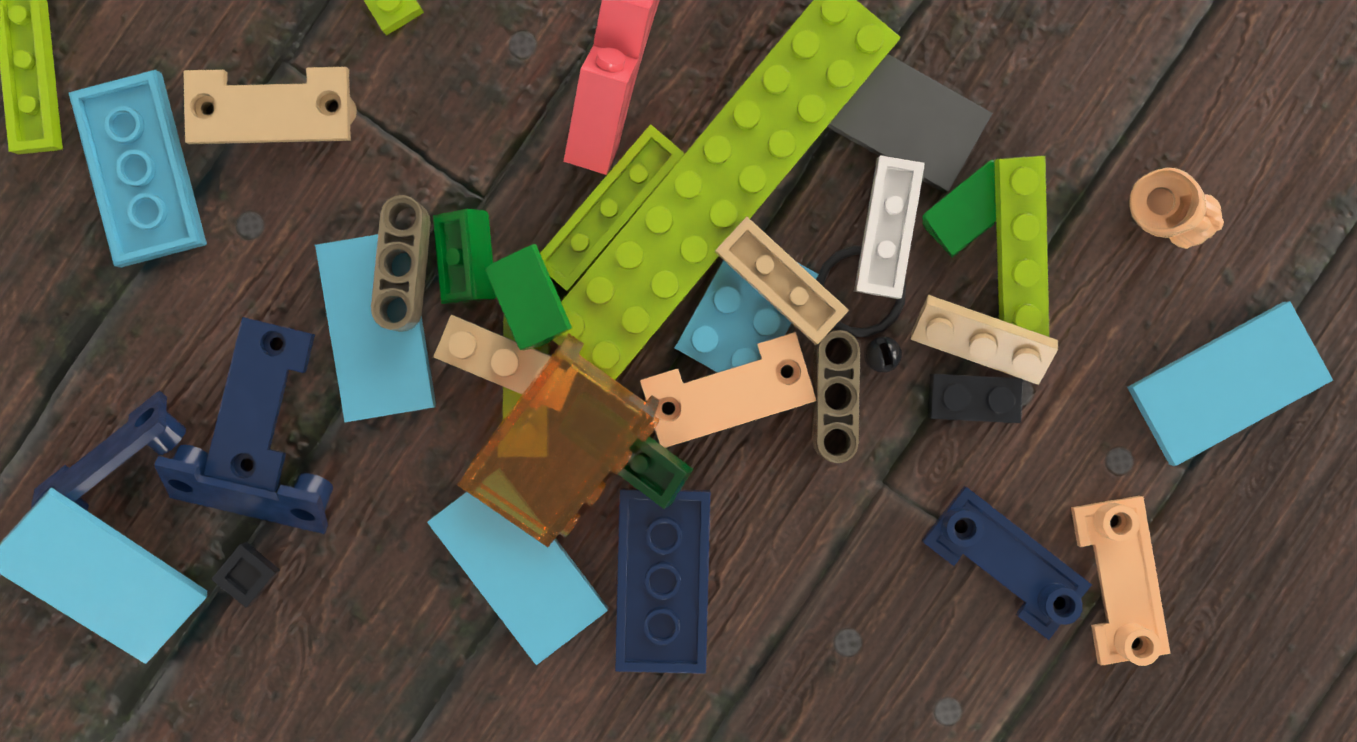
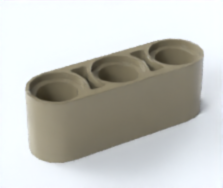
(389, 245)
(847, 416)

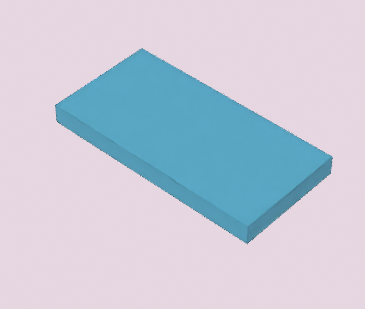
(137, 168)
(375, 367)
(1230, 383)
(98, 576)
(527, 584)

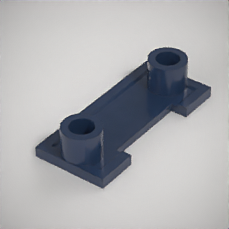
(254, 402)
(146, 425)
(294, 507)
(1011, 559)

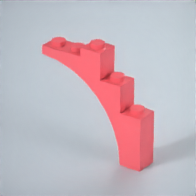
(608, 83)

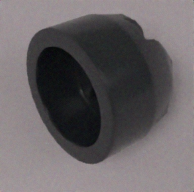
(874, 357)

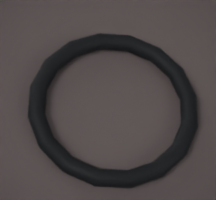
(860, 332)

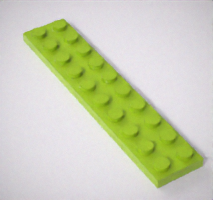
(723, 179)

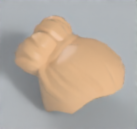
(1175, 207)

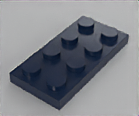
(662, 583)

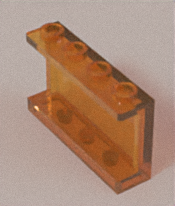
(559, 445)

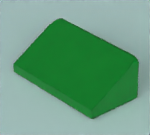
(964, 211)
(463, 255)
(528, 298)

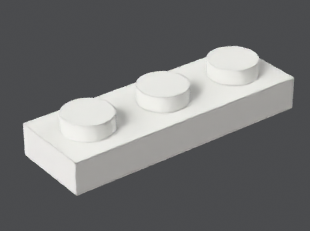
(889, 227)

